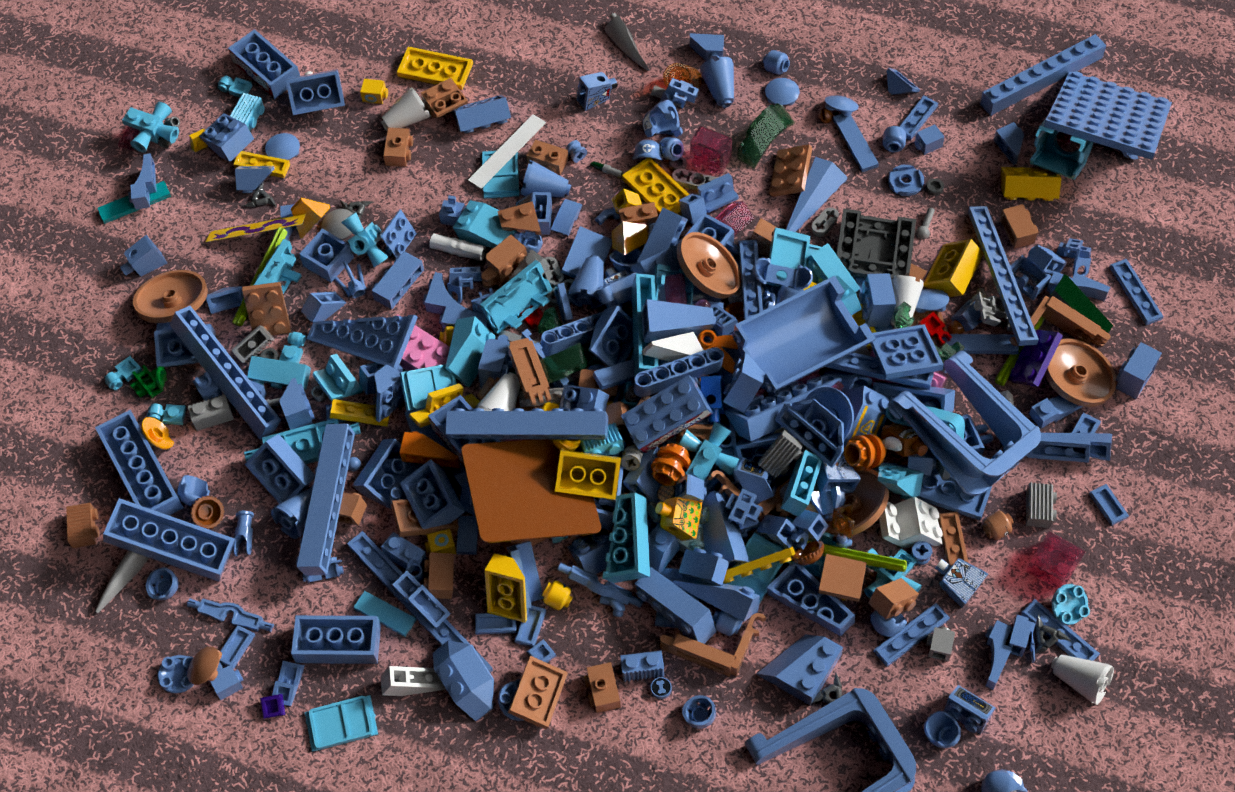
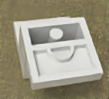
(911, 522)

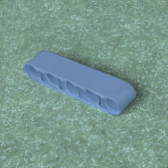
(569, 335)
(683, 365)

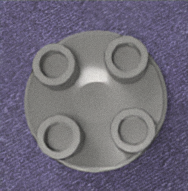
(333, 224)

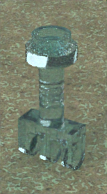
(696, 543)

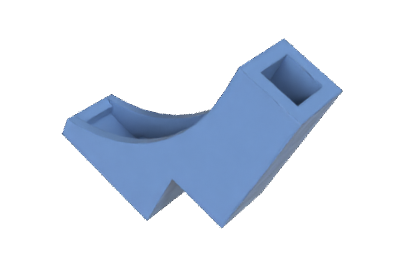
(442, 303)

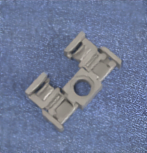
(990, 309)

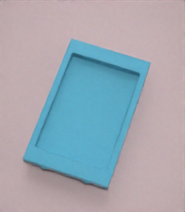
(505, 181)
(788, 250)
(420, 382)
(759, 580)
(341, 722)

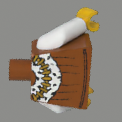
(903, 440)

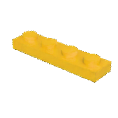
(764, 563)

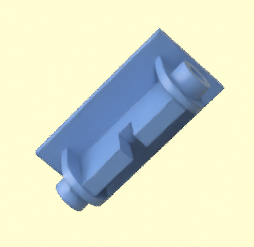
(333, 571)

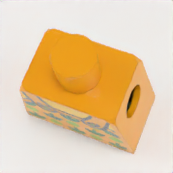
(680, 517)

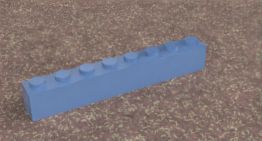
(1042, 74)
(225, 372)
(527, 424)
(325, 500)

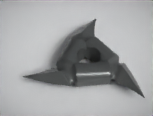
(259, 202)
(361, 205)
(1055, 635)
(824, 694)

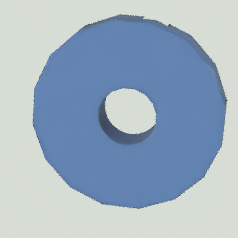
(902, 188)

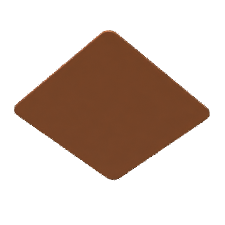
(516, 493)

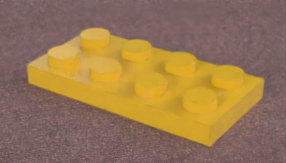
(434, 67)
(655, 186)

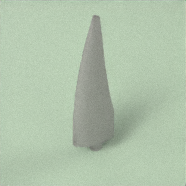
(623, 39)
(125, 571)

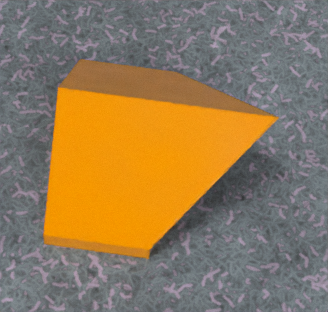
(313, 210)
(629, 236)

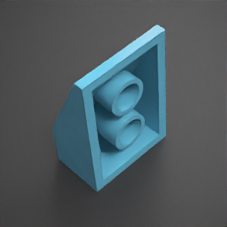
(480, 225)
(467, 348)

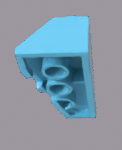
(901, 480)

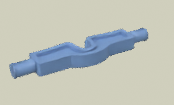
(591, 581)
(220, 611)

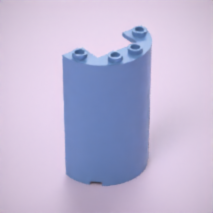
(801, 335)

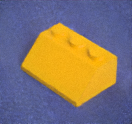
(1030, 183)
(954, 267)
(587, 474)
(505, 588)

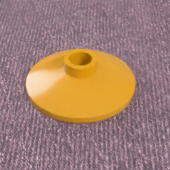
(156, 433)

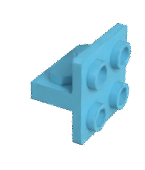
(337, 379)

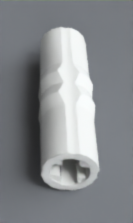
(457, 247)

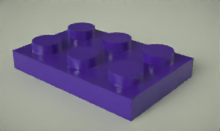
(1035, 359)

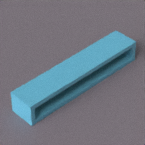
(642, 289)

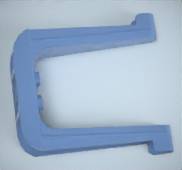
(964, 464)
(853, 706)

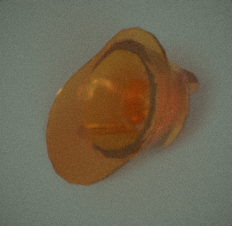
(682, 72)

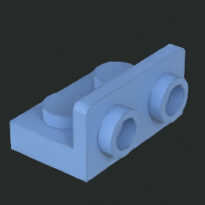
(718, 192)

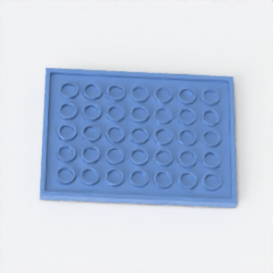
(1109, 114)

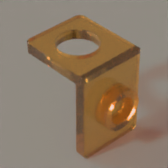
(842, 522)

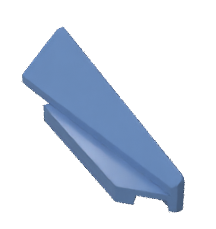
(1073, 447)

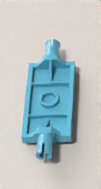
(305, 440)

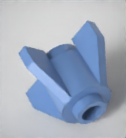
(827, 501)

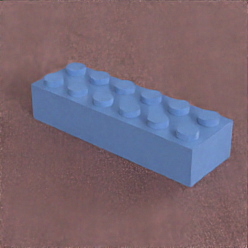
(138, 464)
(168, 539)

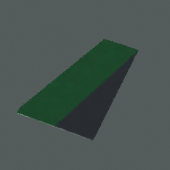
(1072, 296)

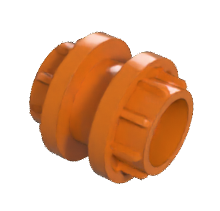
(864, 452)
(670, 464)

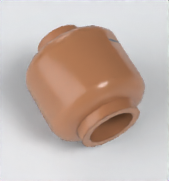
(997, 525)

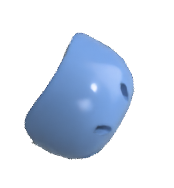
(164, 587)
(700, 716)

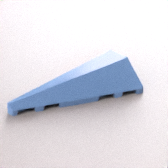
(821, 183)

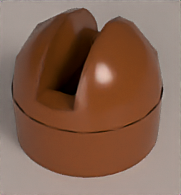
(828, 114)
(955, 328)

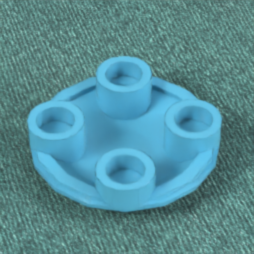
(1070, 604)

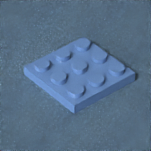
(906, 352)

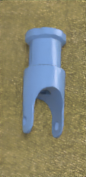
(243, 531)

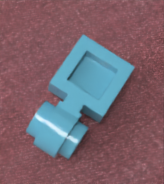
(234, 87)
(293, 352)
(124, 370)
(171, 415)

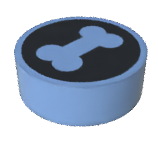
(661, 688)

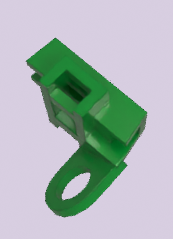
(145, 385)

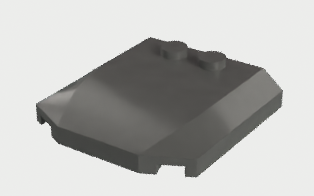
(875, 244)

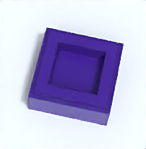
(272, 706)

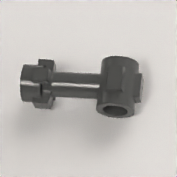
(173, 121)

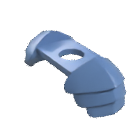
(796, 278)

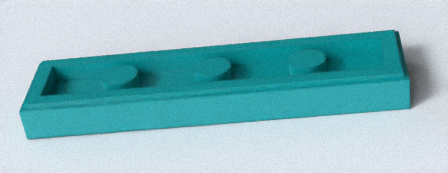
(123, 206)

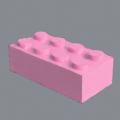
(423, 351)

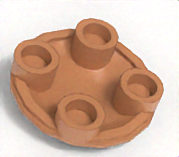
(204, 666)

